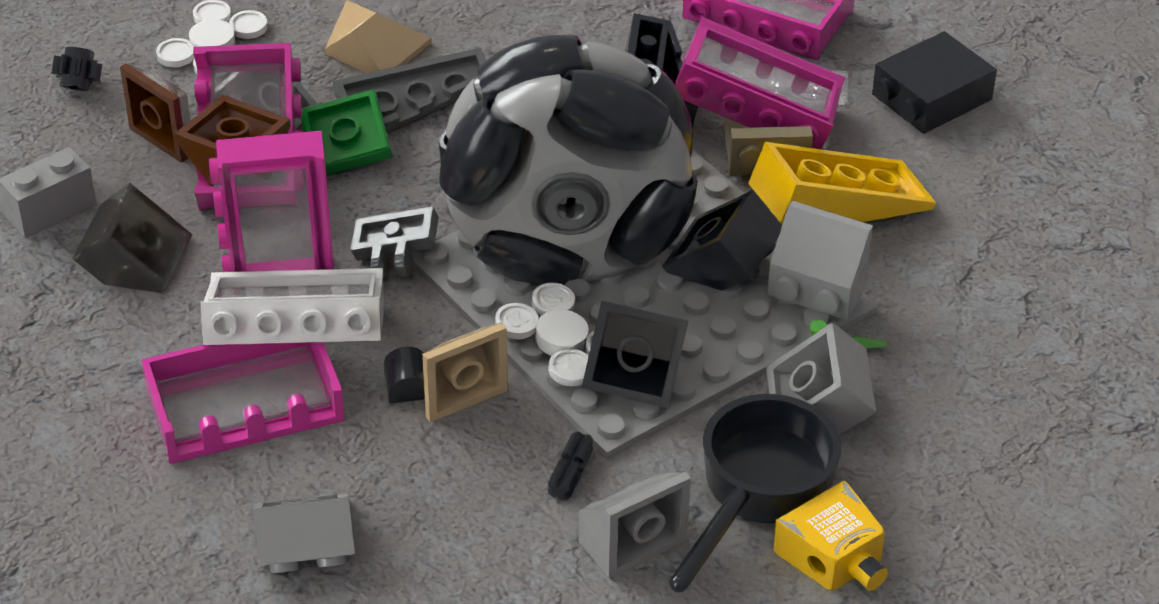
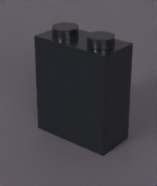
(934, 82)

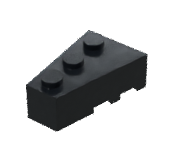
(656, 43)

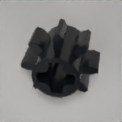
(76, 68)

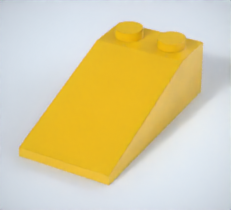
(837, 182)

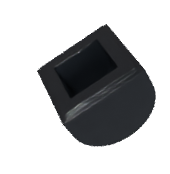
(404, 374)

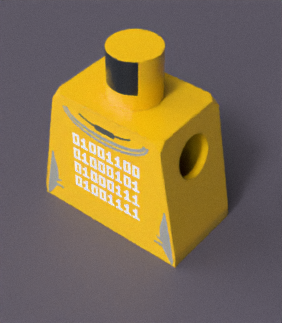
(833, 540)

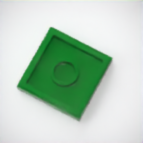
(350, 131)

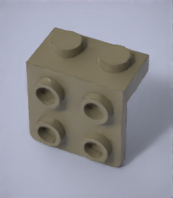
(746, 143)

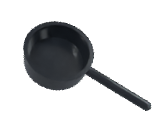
(760, 464)

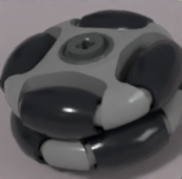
(568, 161)

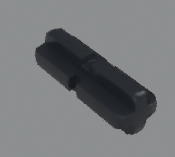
(567, 469)

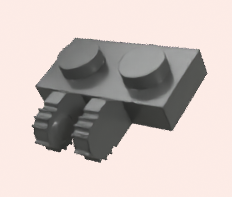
(395, 235)

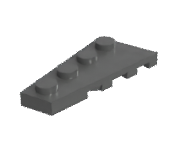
(417, 87)

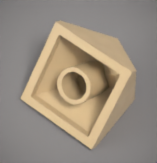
(372, 41)
(465, 371)

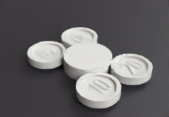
(211, 30)
(558, 330)

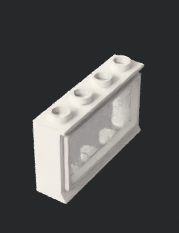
(293, 306)

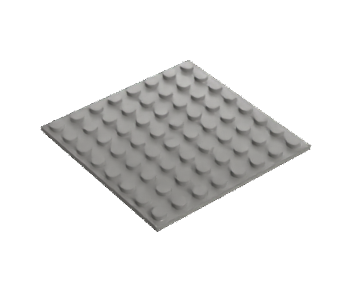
(725, 345)

